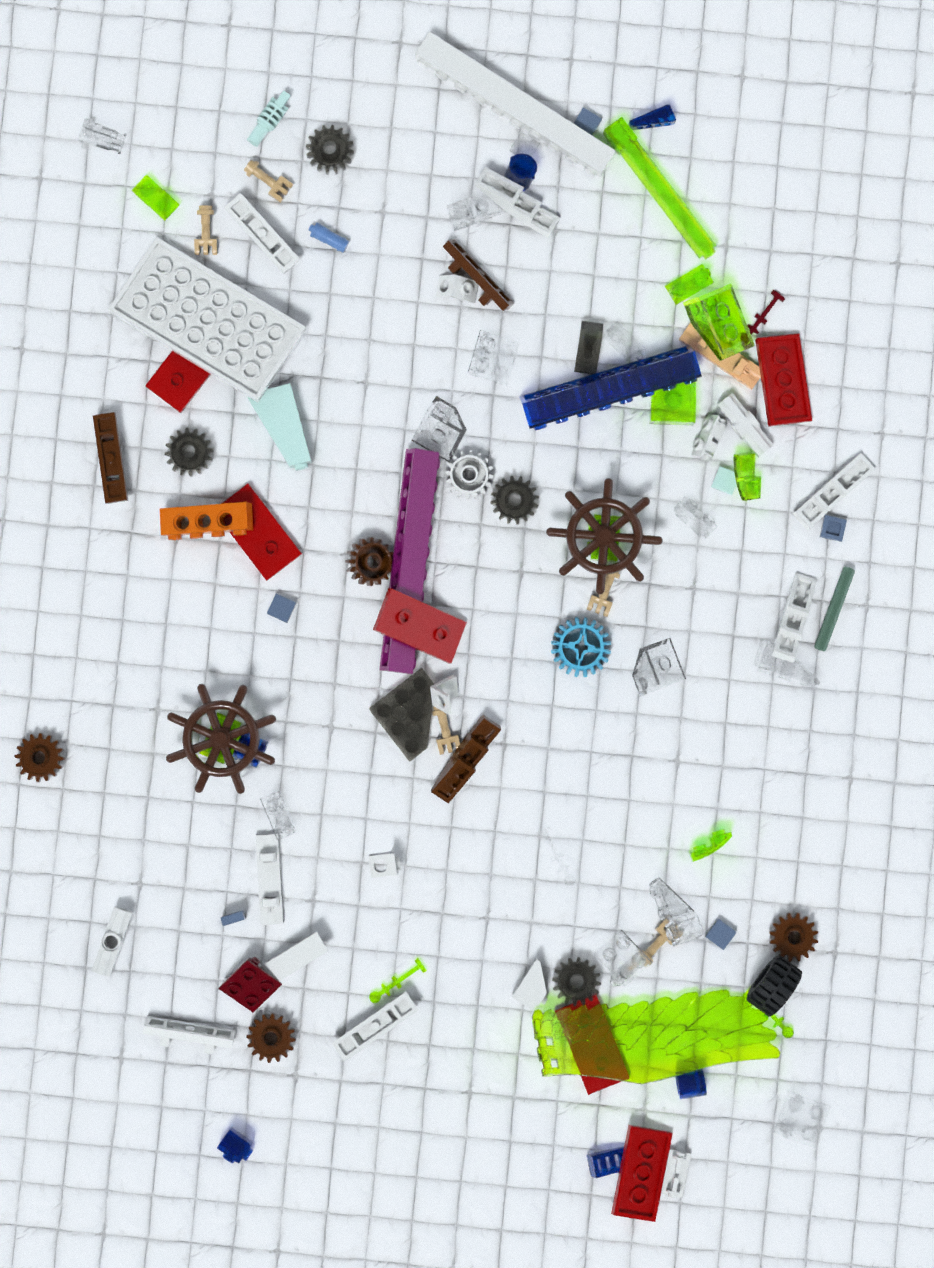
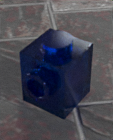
(235, 1146)

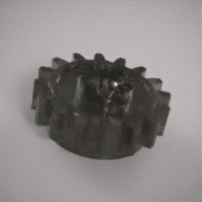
(321, 141)
(194, 463)
(514, 512)
(576, 969)

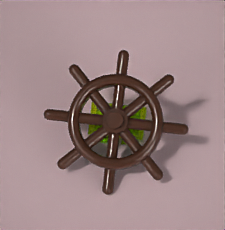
(604, 536)
(221, 738)

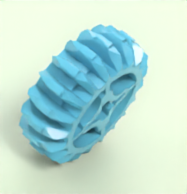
(590, 648)

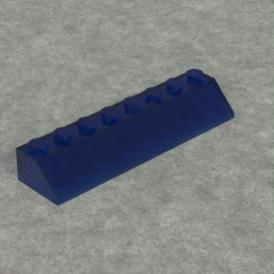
(610, 387)

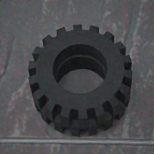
(774, 986)

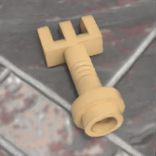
(252, 168)
(205, 241)
(602, 600)
(446, 734)
(661, 939)

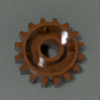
(381, 561)
(28, 753)
(781, 934)
(282, 1032)

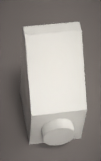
(532, 988)

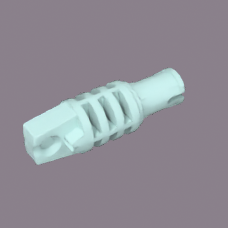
(269, 118)

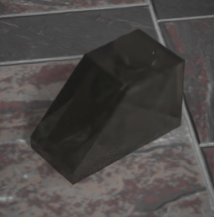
(588, 347)

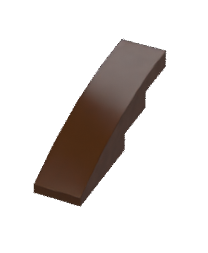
(465, 758)

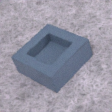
(588, 121)
(833, 528)
(281, 608)
(233, 918)
(720, 934)

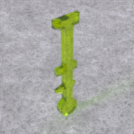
(376, 996)
(787, 1031)

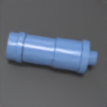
(327, 236)

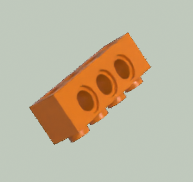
(171, 520)

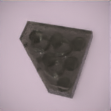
(407, 714)

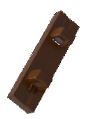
(465, 261)
(110, 458)

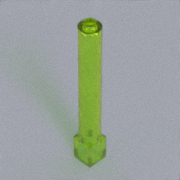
(626, 144)

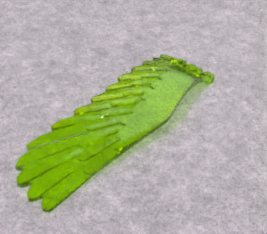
(653, 1039)

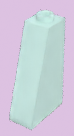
(281, 419)

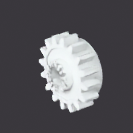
(473, 463)

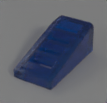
(657, 118)
(604, 1171)

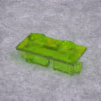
(689, 284)

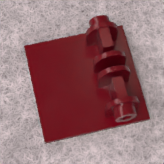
(250, 985)

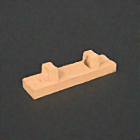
(744, 372)

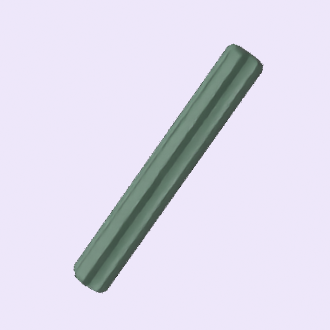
(834, 608)

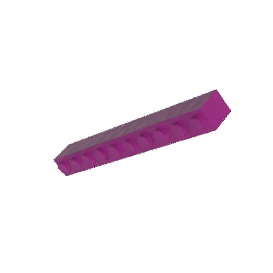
(411, 545)

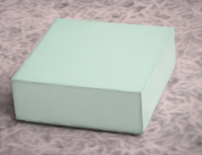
(724, 481)

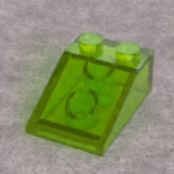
(720, 321)
(674, 406)

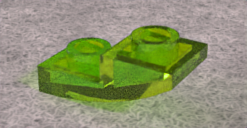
(155, 197)
(747, 483)
(717, 840)

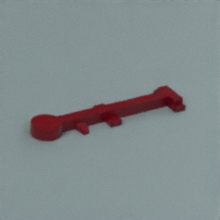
(760, 319)

